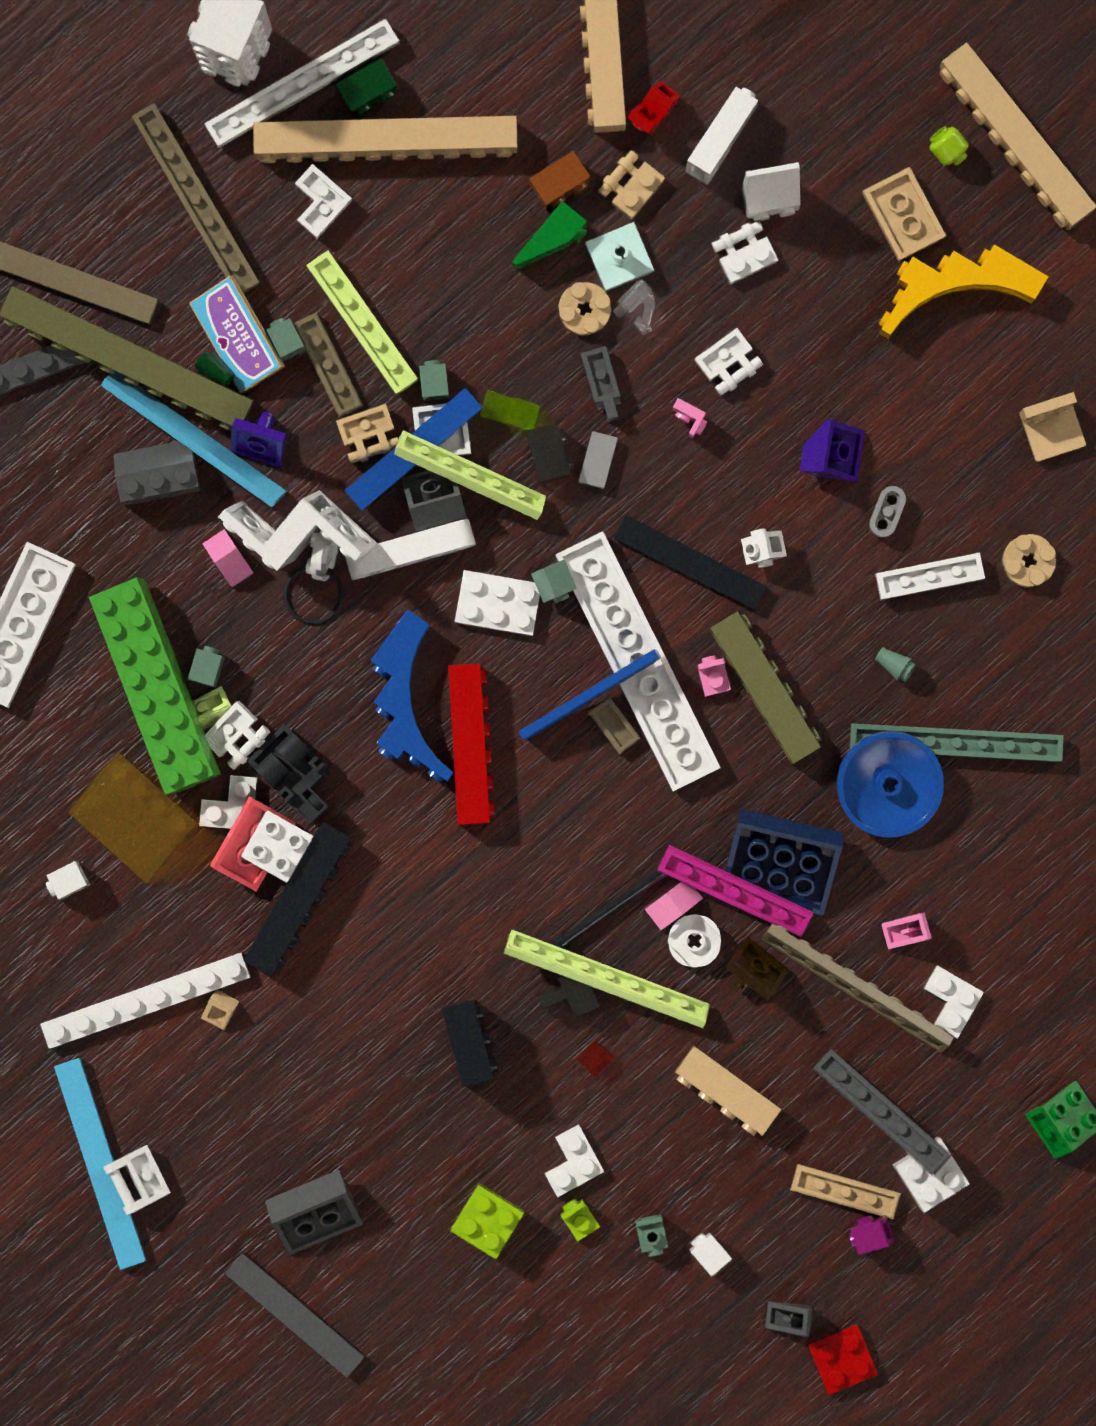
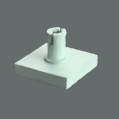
(619, 256)

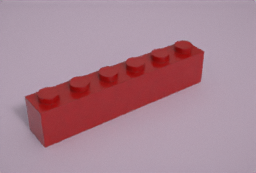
(469, 744)

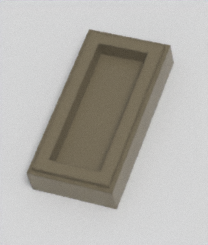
(614, 725)

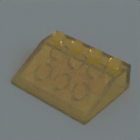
(133, 817)

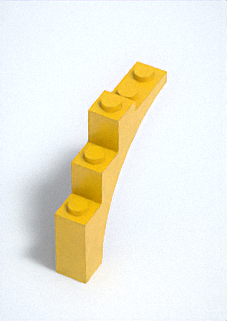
(997, 272)

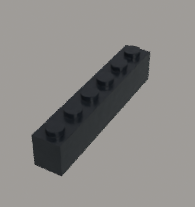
(297, 899)

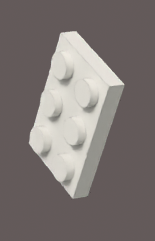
(497, 603)

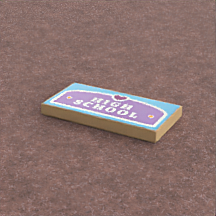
(236, 334)

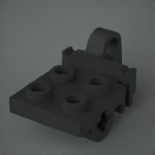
(292, 772)

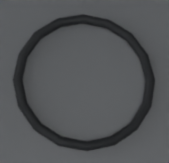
(313, 621)

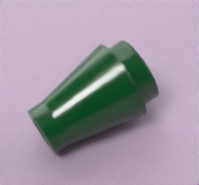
(213, 368)

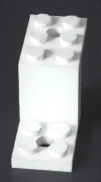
(286, 543)

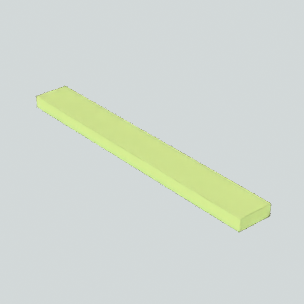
(607, 978)

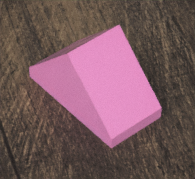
(228, 558)
(673, 904)
(906, 930)

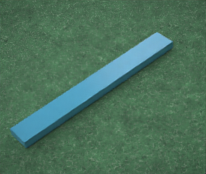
(194, 439)
(97, 1155)

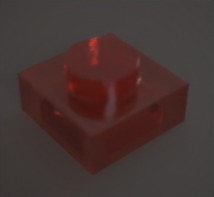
(595, 1058)

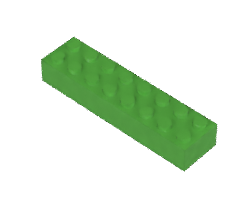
(154, 686)

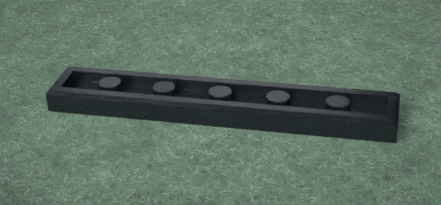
(690, 562)

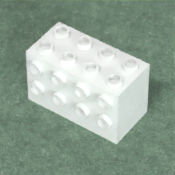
(231, 38)

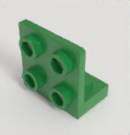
(1064, 1120)

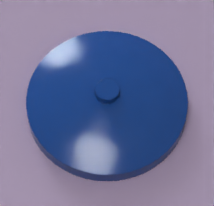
(890, 784)

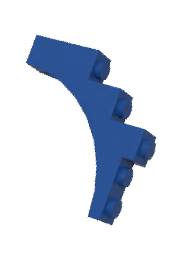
(397, 659)

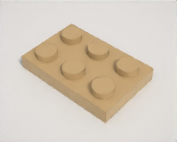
(904, 214)

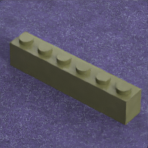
(765, 688)

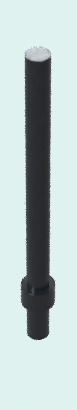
(564, 941)

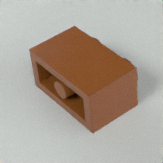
(560, 181)

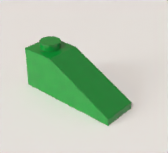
(555, 234)

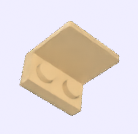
(1052, 427)

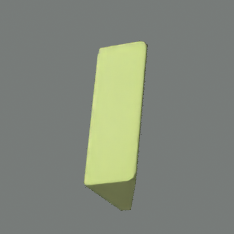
(212, 707)

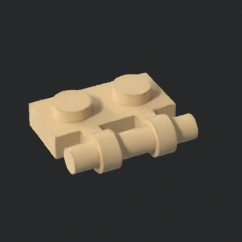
(638, 189)
(364, 426)

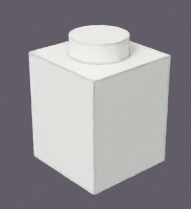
(67, 880)
(709, 1253)

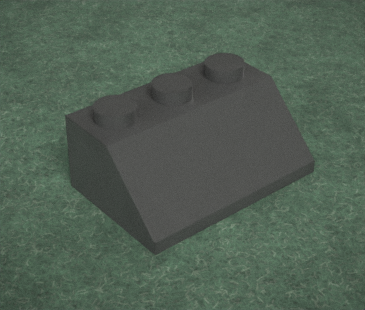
(155, 473)
(313, 1212)

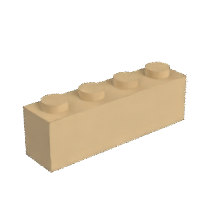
(727, 1090)

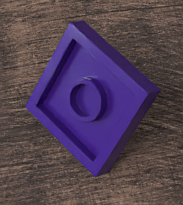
(258, 440)

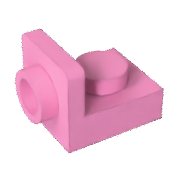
(687, 412)
(713, 676)

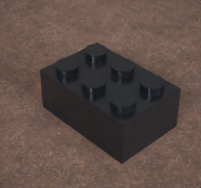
(469, 1042)

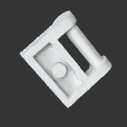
(144, 1175)

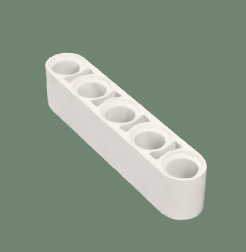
(413, 549)

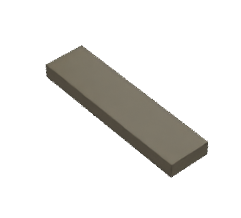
(328, 365)

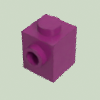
(871, 1234)

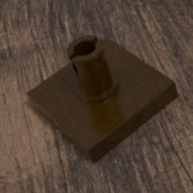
(756, 970)

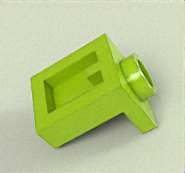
(579, 1219)

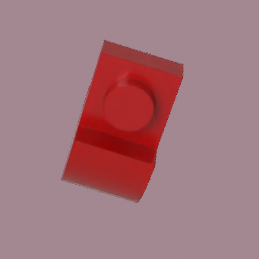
(654, 108)

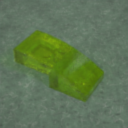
(509, 410)

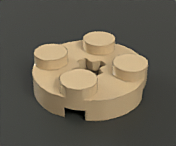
(590, 322)
(1015, 567)

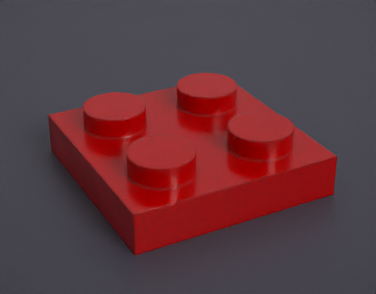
(842, 1359)

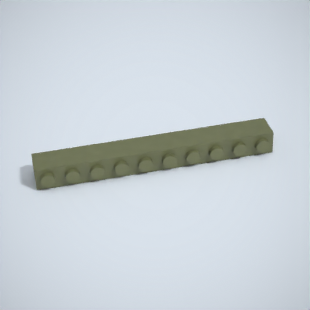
(124, 357)

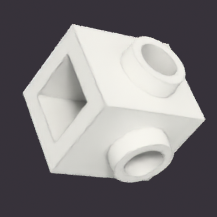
(763, 547)

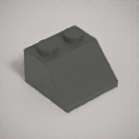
(432, 500)

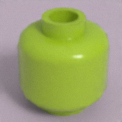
(949, 146)

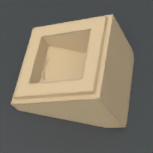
(219, 1009)

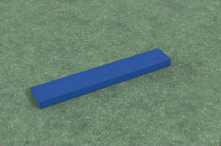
(393, 468)
(590, 694)

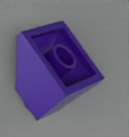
(833, 452)

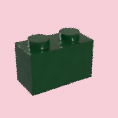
(367, 88)

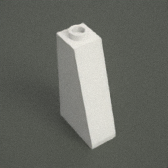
(721, 135)

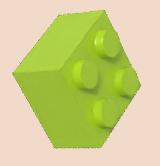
(487, 1220)

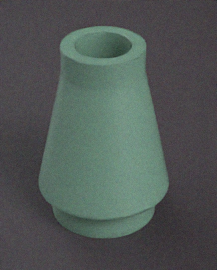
(896, 664)

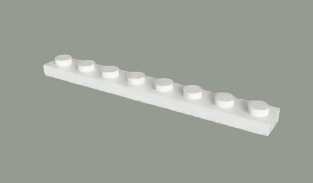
(302, 83)
(145, 1000)

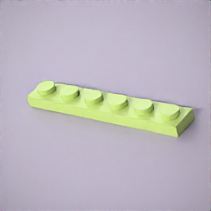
(362, 322)
(470, 475)

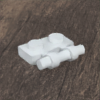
(748, 259)
(723, 355)
(230, 729)

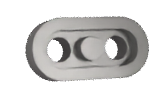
(887, 512)

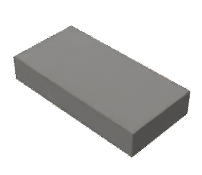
(598, 460)

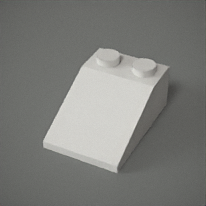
(772, 191)

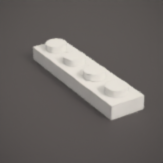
(930, 576)

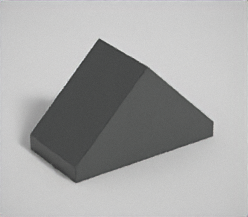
(789, 1318)

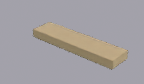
(845, 1191)

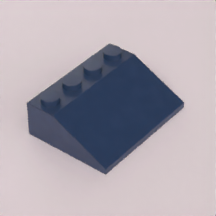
(785, 858)

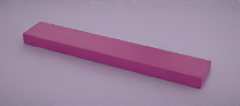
(735, 890)

